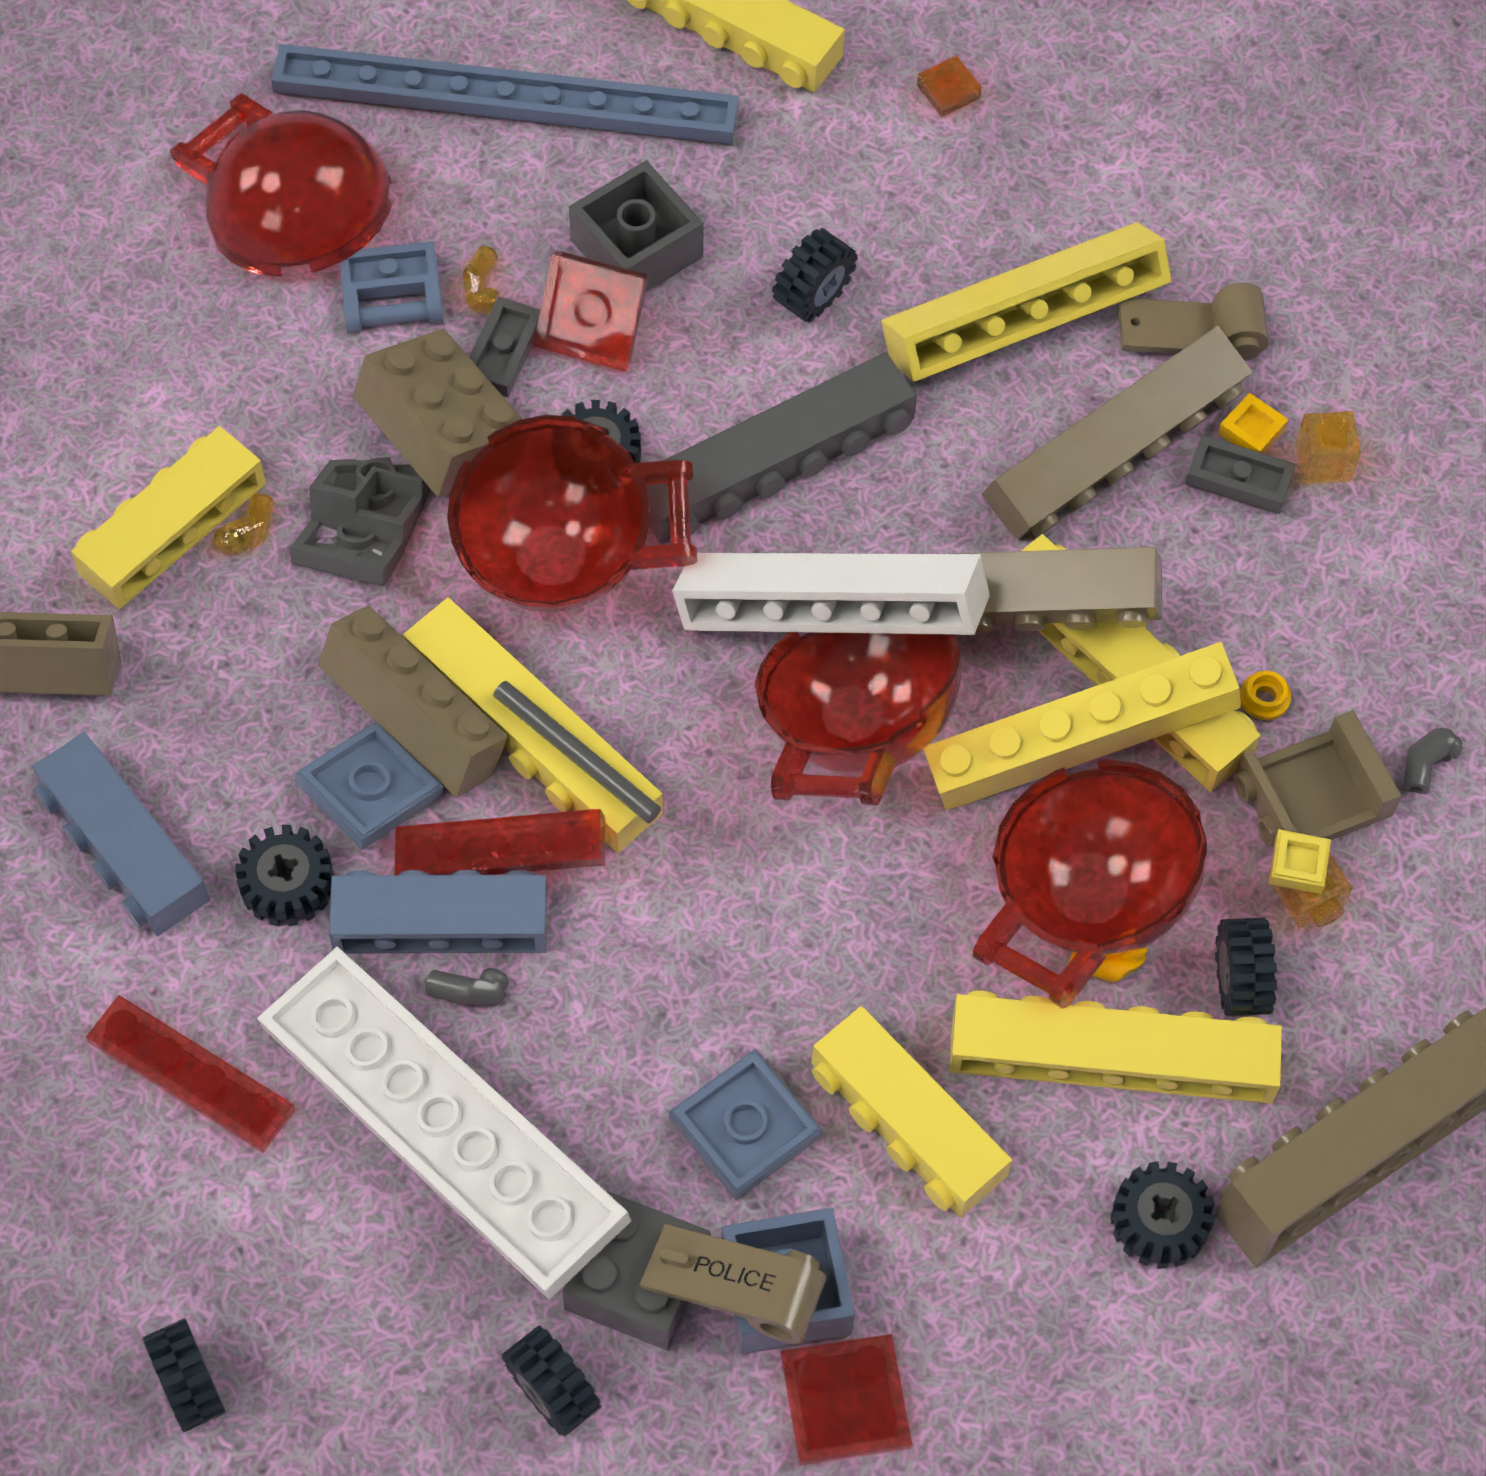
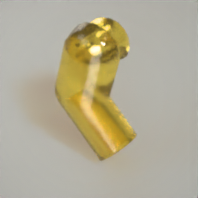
(474, 277)
(246, 531)

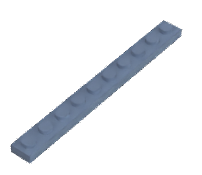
(505, 93)

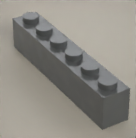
(789, 442)

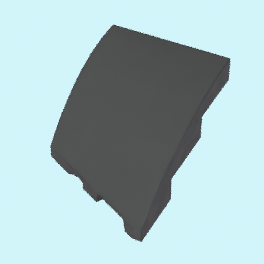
(373, 507)

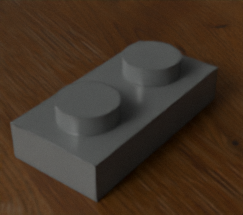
(505, 343)
(1240, 474)

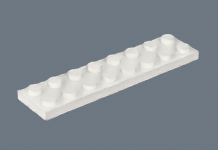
(445, 1122)

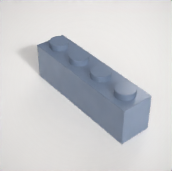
(120, 834)
(439, 912)

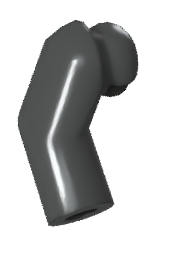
(1432, 747)
(467, 990)

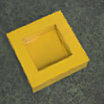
(1253, 425)

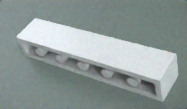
(833, 593)

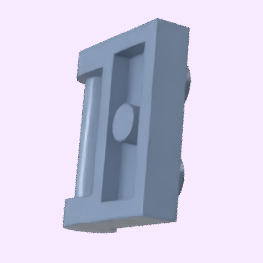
(391, 273)

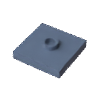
(368, 785)
(745, 1124)

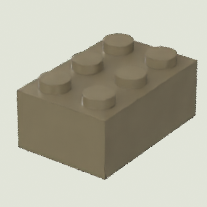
(432, 405)

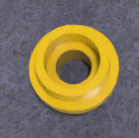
(1268, 682)

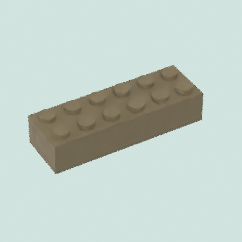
(1357, 1141)

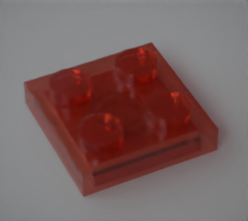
(590, 310)
(845, 1399)

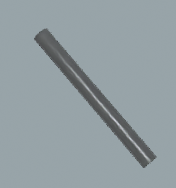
(577, 752)

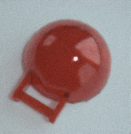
(287, 187)
(562, 514)
(854, 707)
(1093, 869)

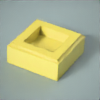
(1299, 861)

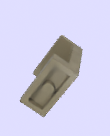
(1319, 784)

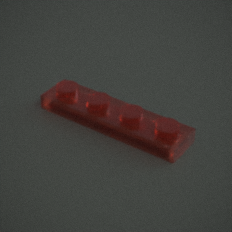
(503, 844)
(190, 1073)

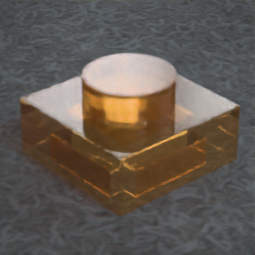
(949, 86)

